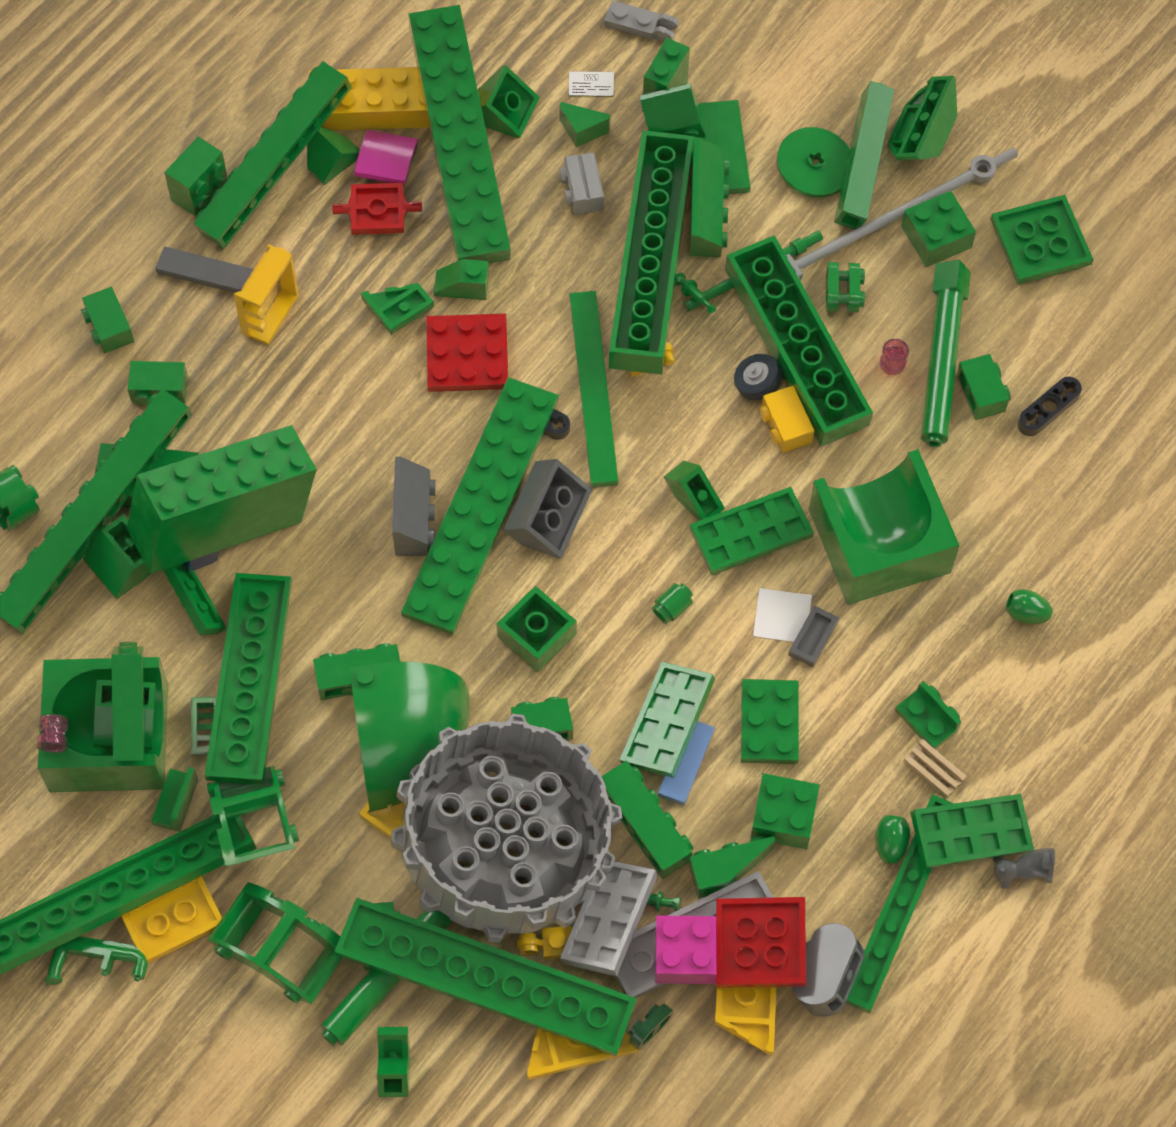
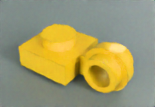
(552, 943)

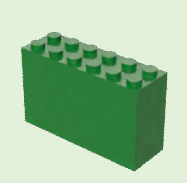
(220, 498)

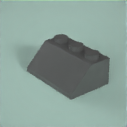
(412, 508)
(548, 508)

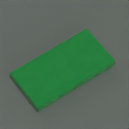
(725, 130)

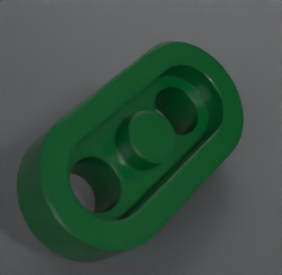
(655, 1020)

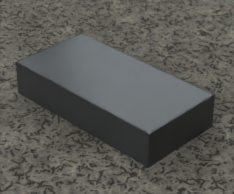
(813, 636)

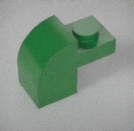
(393, 1062)

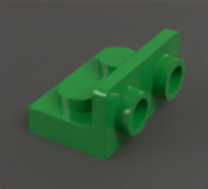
(929, 715)

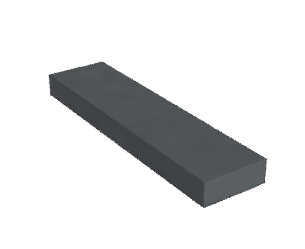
(202, 270)

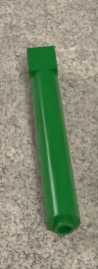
(951, 288)
(368, 994)

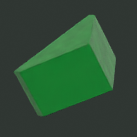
(583, 123)

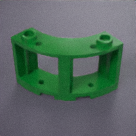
(237, 799)
(241, 918)

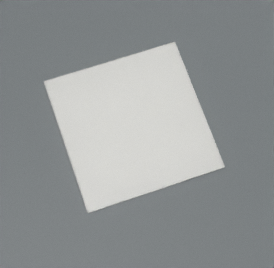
(780, 614)

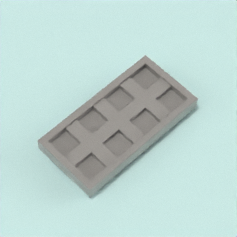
(609, 920)

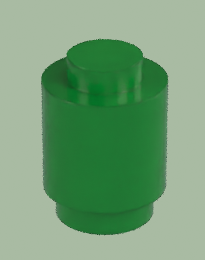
(672, 602)

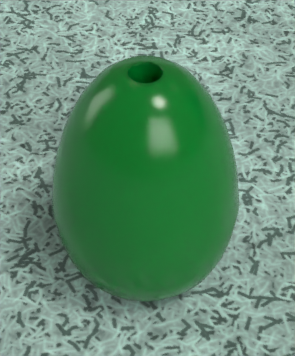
(1028, 607)
(892, 838)

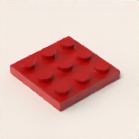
(466, 352)
(761, 942)

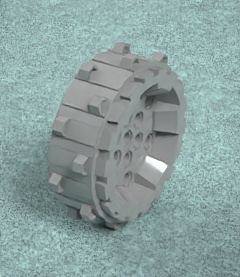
(487, 892)

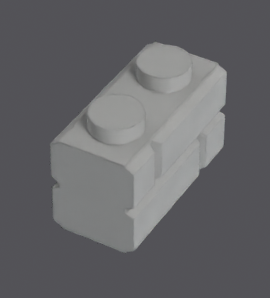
(583, 183)

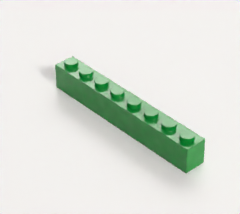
(272, 154)

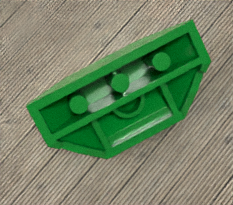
(926, 121)

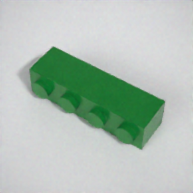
(646, 821)

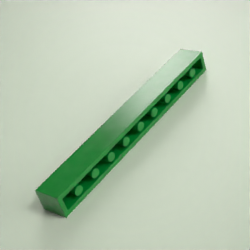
(92, 510)

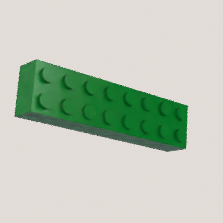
(798, 340)

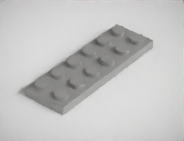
(638, 967)

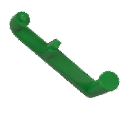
(99, 949)

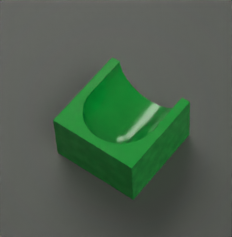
(884, 531)
(71, 693)

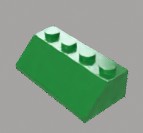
(707, 199)

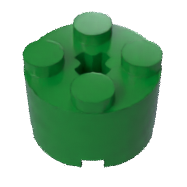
(16, 499)

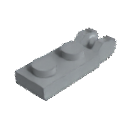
(640, 21)

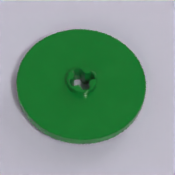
(796, 158)

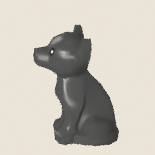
(1030, 865)

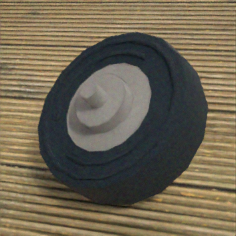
(757, 376)

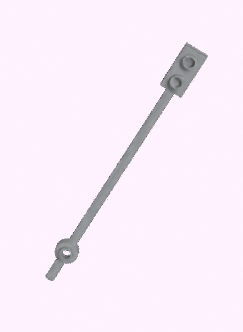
(980, 162)

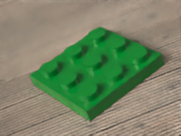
(1041, 239)

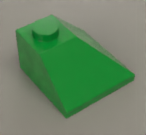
(507, 102)

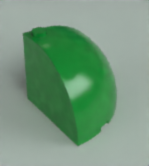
(400, 718)

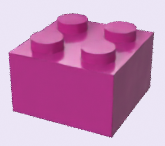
(685, 949)

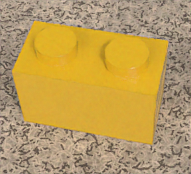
(786, 419)

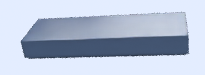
(679, 787)

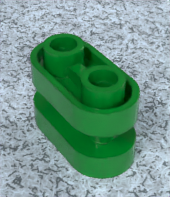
(854, 297)

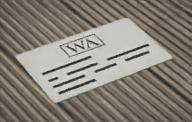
(591, 83)

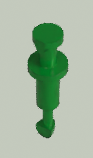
(689, 288)
(659, 901)

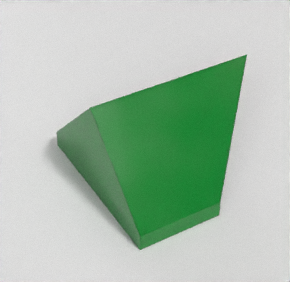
(330, 154)

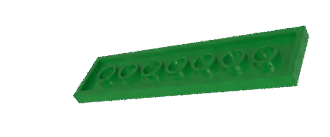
(248, 679)

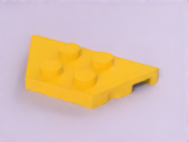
(748, 1015)
(557, 1054)

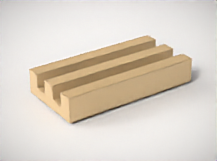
(939, 759)

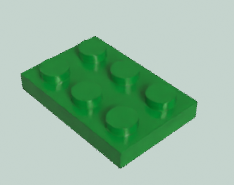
(770, 721)

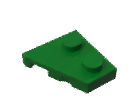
(398, 305)

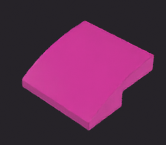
(386, 157)

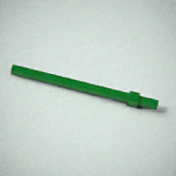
(795, 248)

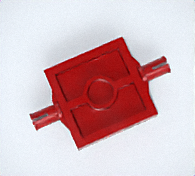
(377, 208)

